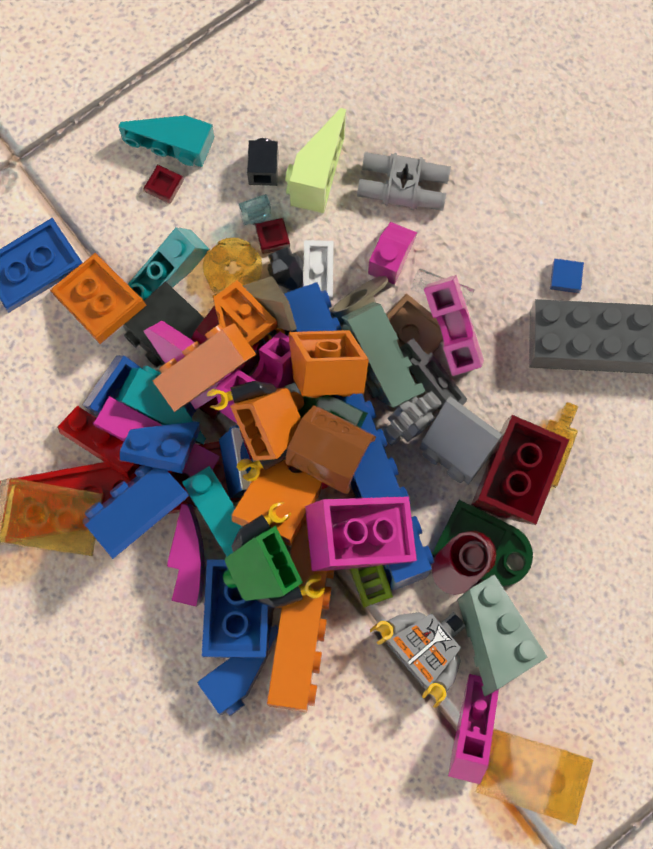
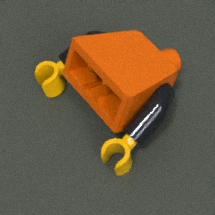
(266, 420)

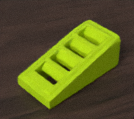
(375, 597)

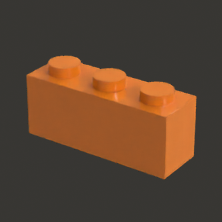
(203, 365)

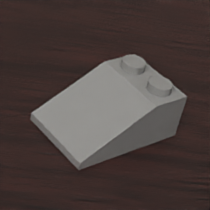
(459, 441)

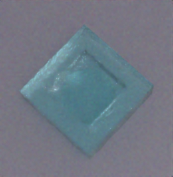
(255, 210)

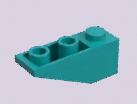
(171, 136)
(170, 262)

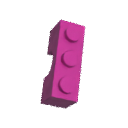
(458, 333)
(273, 368)

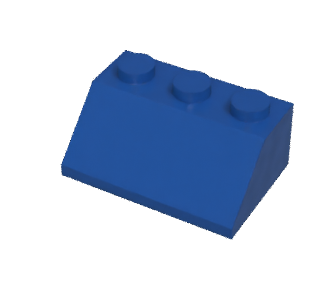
(133, 508)

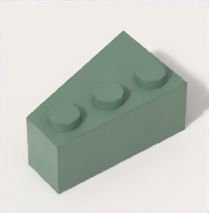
(387, 368)

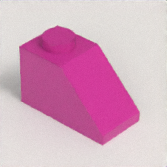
(391, 252)

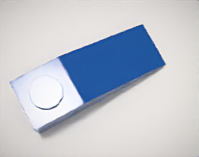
(233, 680)

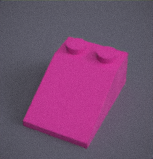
(360, 532)

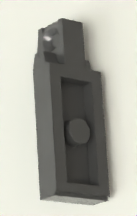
(431, 374)

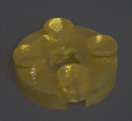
(222, 255)

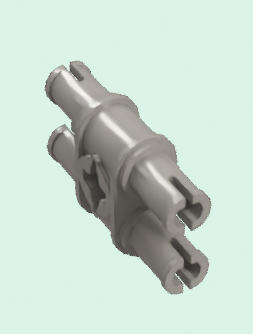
(415, 171)

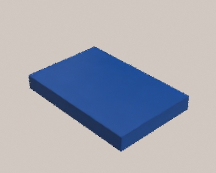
(35, 264)

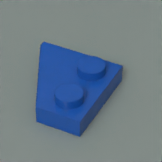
(161, 446)

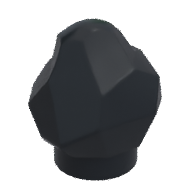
(286, 268)

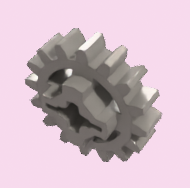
(411, 418)

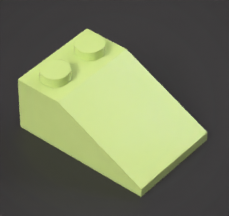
(316, 165)

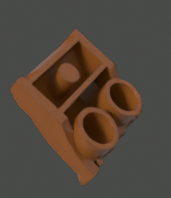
(328, 448)

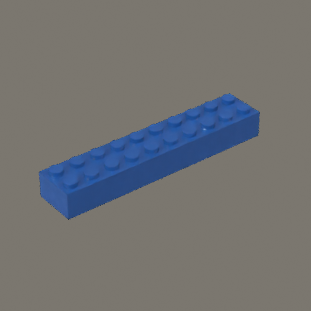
(376, 472)

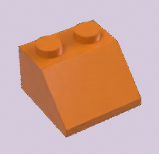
(327, 363)

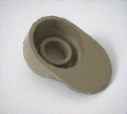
(358, 298)

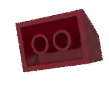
(520, 471)

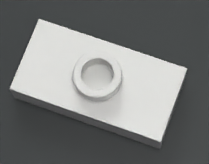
(319, 264)

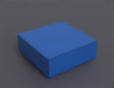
(566, 275)

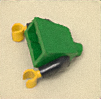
(263, 565)

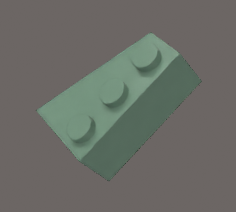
(498, 635)

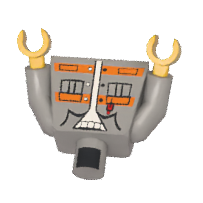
(425, 649)

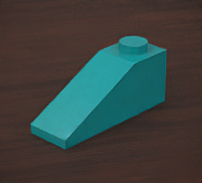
(144, 397)
(214, 507)

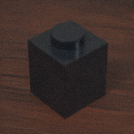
(263, 162)

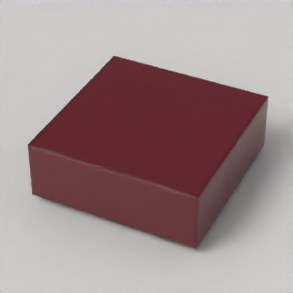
(163, 184)
(272, 235)

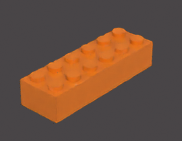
(298, 636)

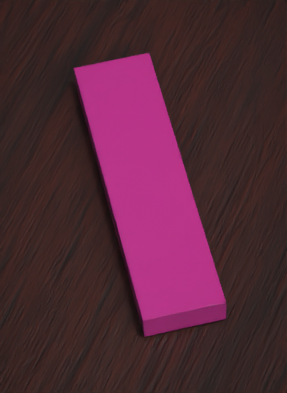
(119, 419)

